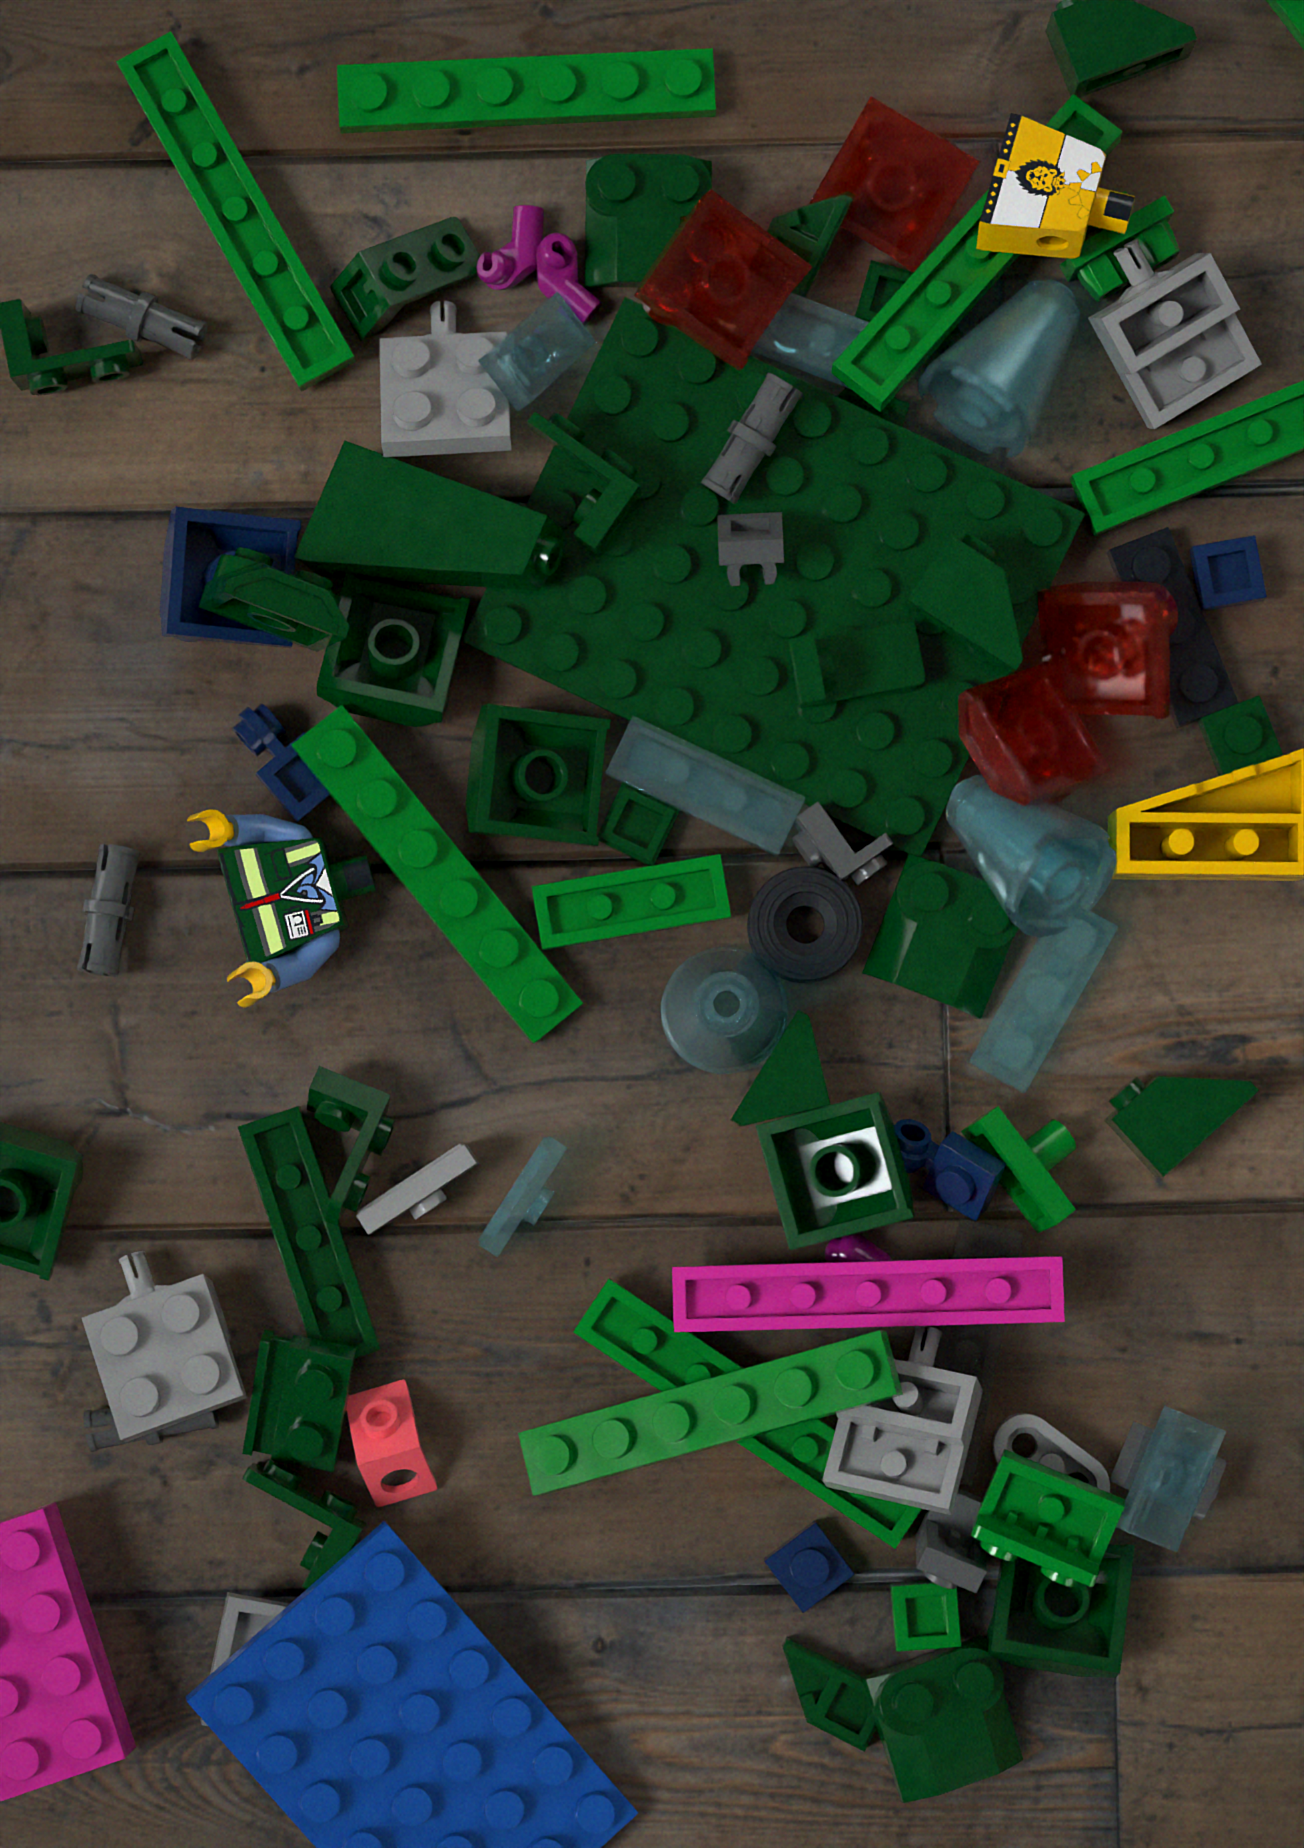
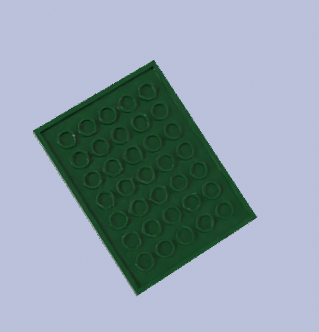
(672, 642)

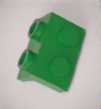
(1046, 1520)

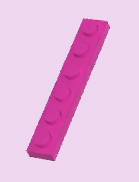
(868, 1294)

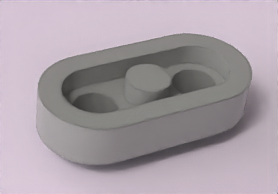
(1050, 1449)

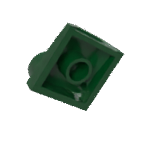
(635, 210)
(275, 601)
(395, 653)
(536, 775)
(942, 936)
(836, 1170)
(35, 1197)
(1062, 1626)
(943, 1720)

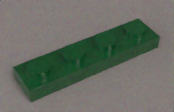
(309, 1247)

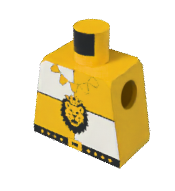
(1047, 194)

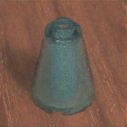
(1004, 368)
(1032, 856)
(716, 1041)

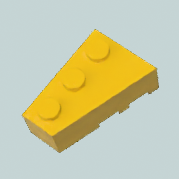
(1218, 829)

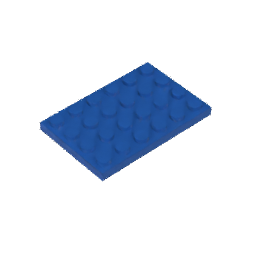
(400, 1722)

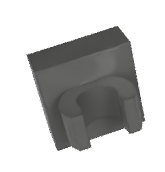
(750, 540)

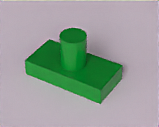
(1027, 1165)

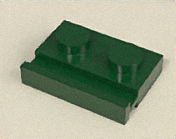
(299, 1400)

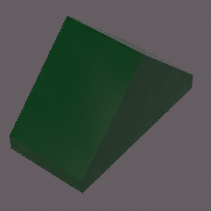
(788, 1080)

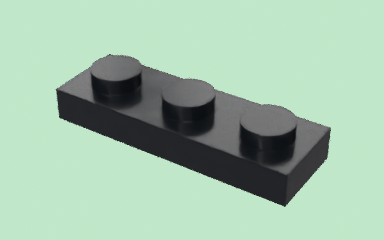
(1196, 669)

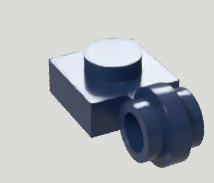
(286, 773)
(958, 1169)

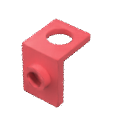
(388, 1441)

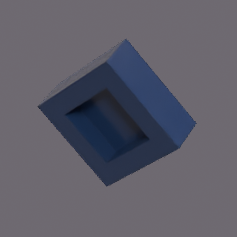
(1227, 573)
(808, 1566)

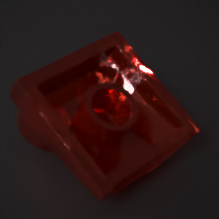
(901, 181)
(721, 279)
(1110, 645)
(1028, 738)

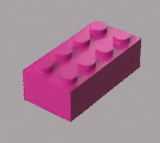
(55, 1678)

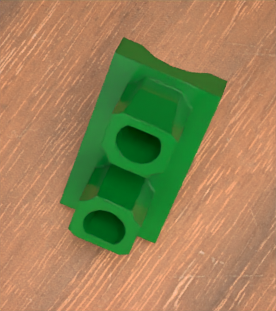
(1097, 265)

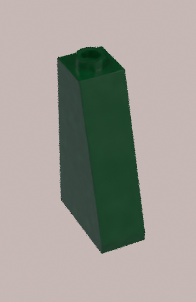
(423, 528)

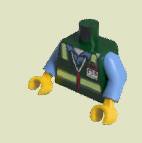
(282, 896)

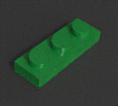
(631, 902)

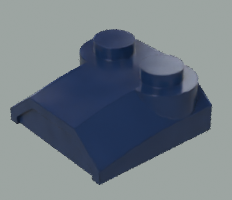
(191, 557)

